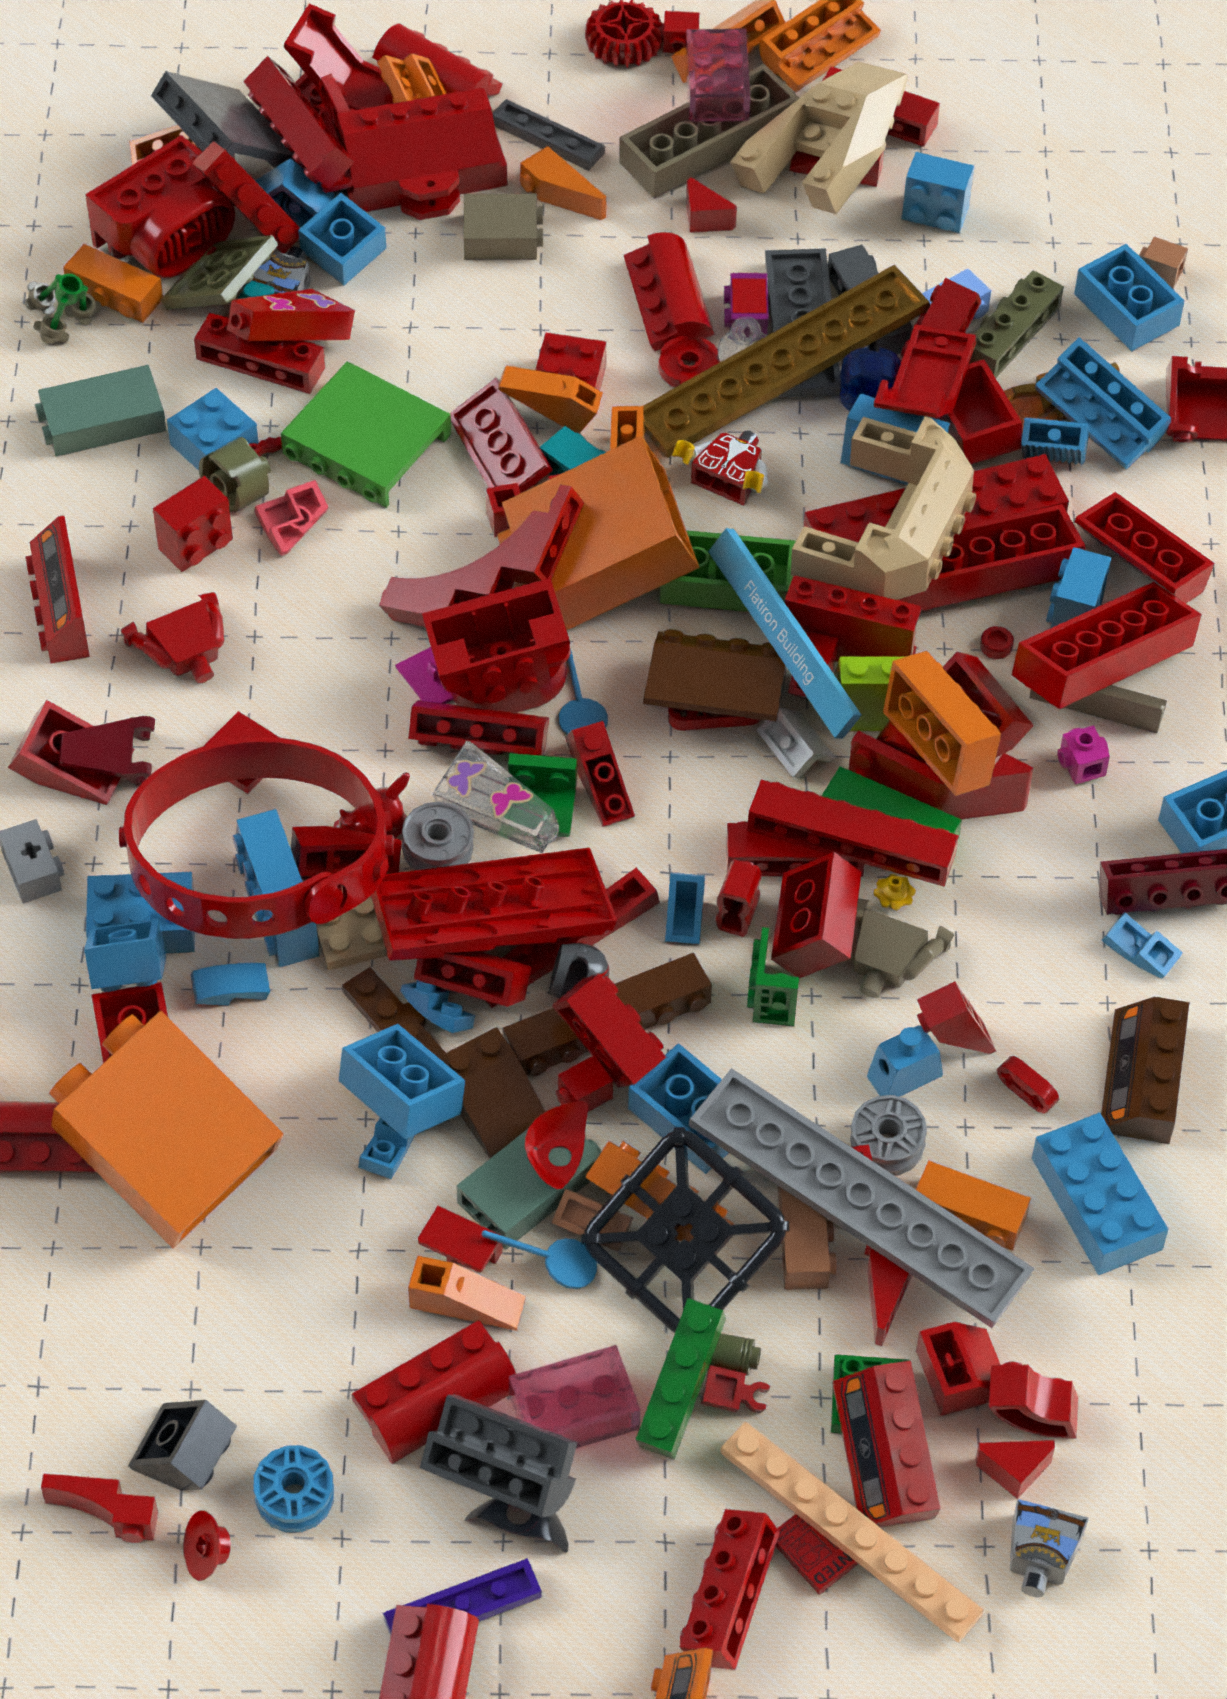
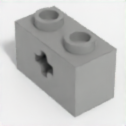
(30, 860)

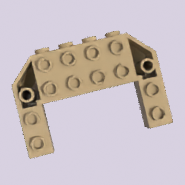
(909, 550)

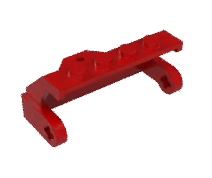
(423, 153)

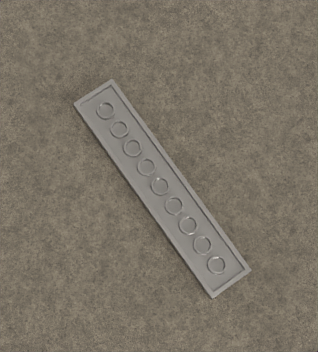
(862, 1197)

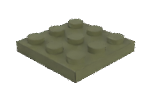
(221, 274)

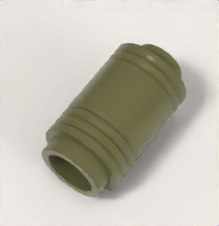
(736, 1354)

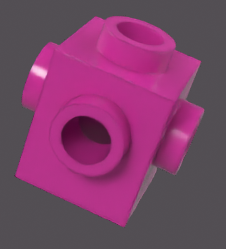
(1084, 754)

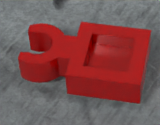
(727, 1390)

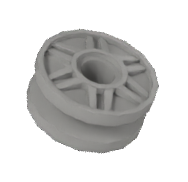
(433, 822)
(892, 1116)

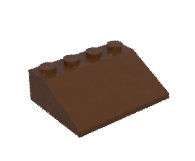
(715, 676)

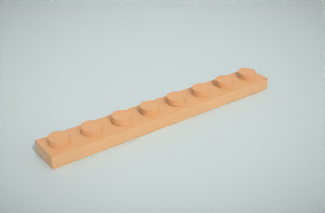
(852, 1532)

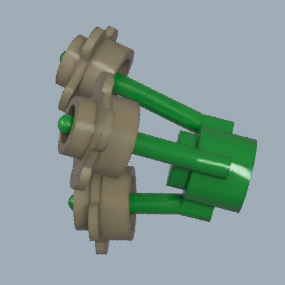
(69, 292)

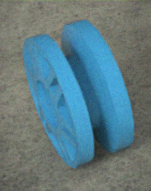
(293, 1510)

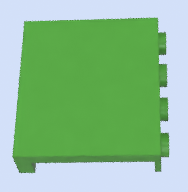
(363, 432)

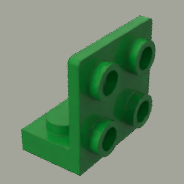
(551, 780)
(770, 994)

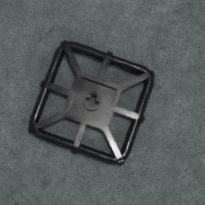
(680, 1208)

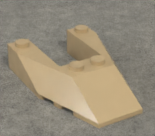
(837, 120)

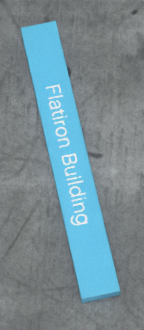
(785, 634)

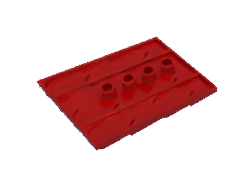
(492, 904)

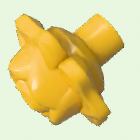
(894, 892)

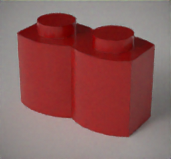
(738, 897)

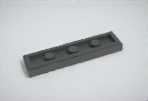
(545, 132)

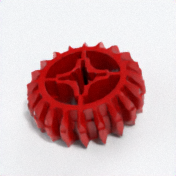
(624, 33)

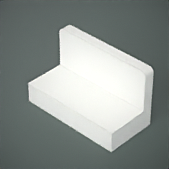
(794, 742)

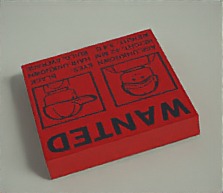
(812, 1554)

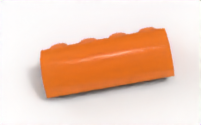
(817, 40)
(410, 77)

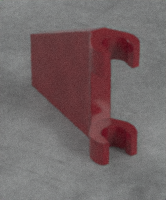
(108, 748)

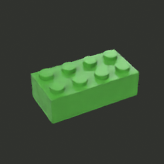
(708, 585)

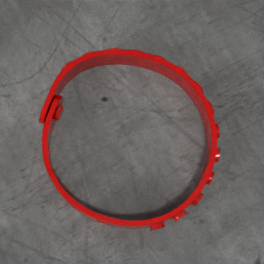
(310, 901)

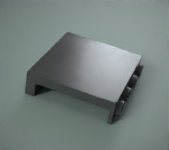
(219, 115)

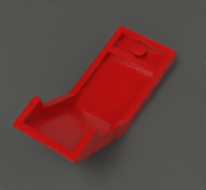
(323, 50)
(929, 373)
(907, 775)

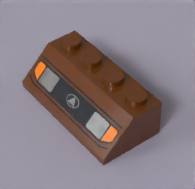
(1145, 1069)

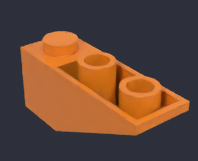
(555, 396)
(462, 1294)

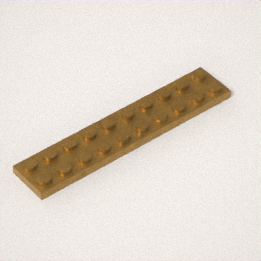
(783, 359)

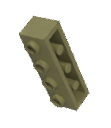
(1016, 321)

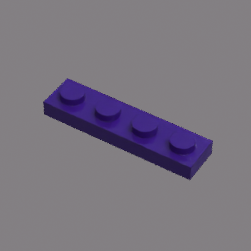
(485, 1594)

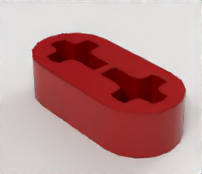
(1027, 1084)

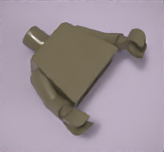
(891, 949)

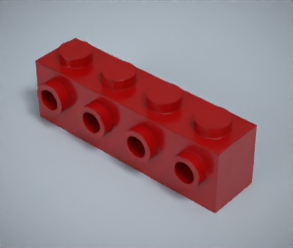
(280, 362)
(485, 728)
(730, 1586)

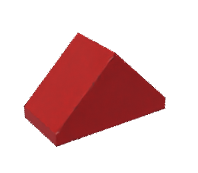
(707, 209)
(1015, 1463)

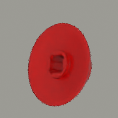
(205, 1545)

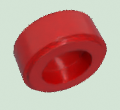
(996, 642)

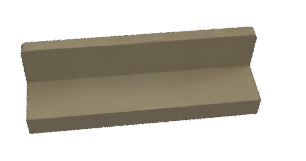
(1120, 706)

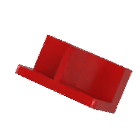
(459, 1240)

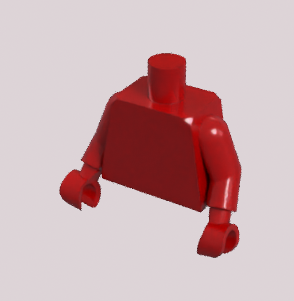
(183, 639)

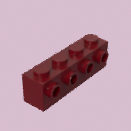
(1163, 882)

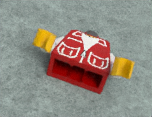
(726, 465)

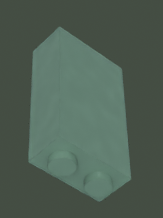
(100, 410)
(509, 1193)

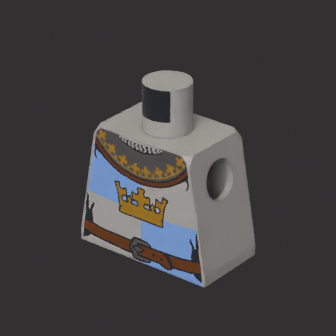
(284, 271)
(1043, 1545)

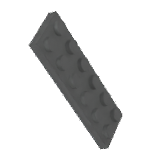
(796, 286)

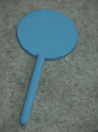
(581, 710)
(565, 1259)

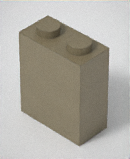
(502, 226)

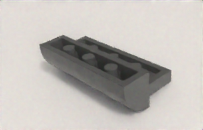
(501, 1457)

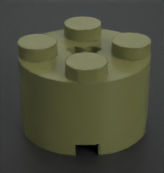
(237, 473)

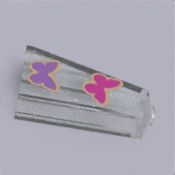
(496, 800)

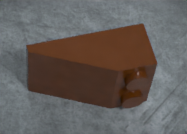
(496, 1092)

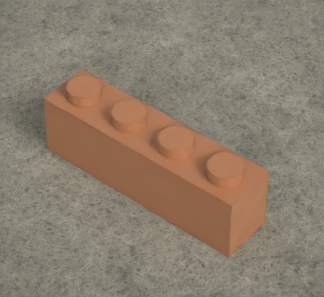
(805, 1246)

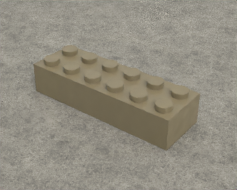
(674, 149)

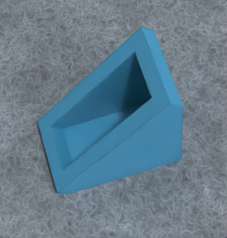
(685, 908)

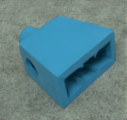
(905, 1063)

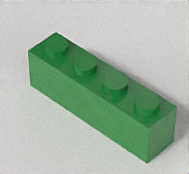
(875, 796)
(681, 1378)

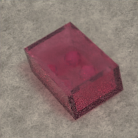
(717, 75)
(578, 1397)

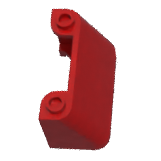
(1196, 401)

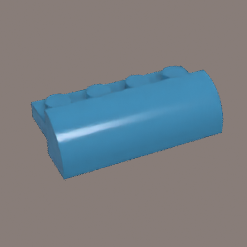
(1097, 394)

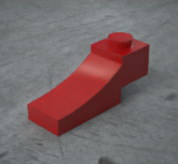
(130, 1515)

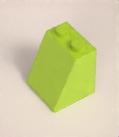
(866, 685)

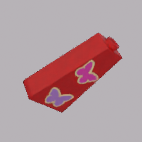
(290, 317)

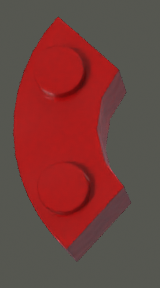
(1033, 1401)

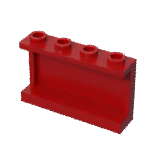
(862, 621)

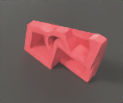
(291, 515)

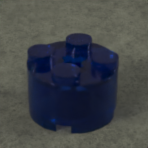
(863, 373)

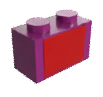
(747, 298)

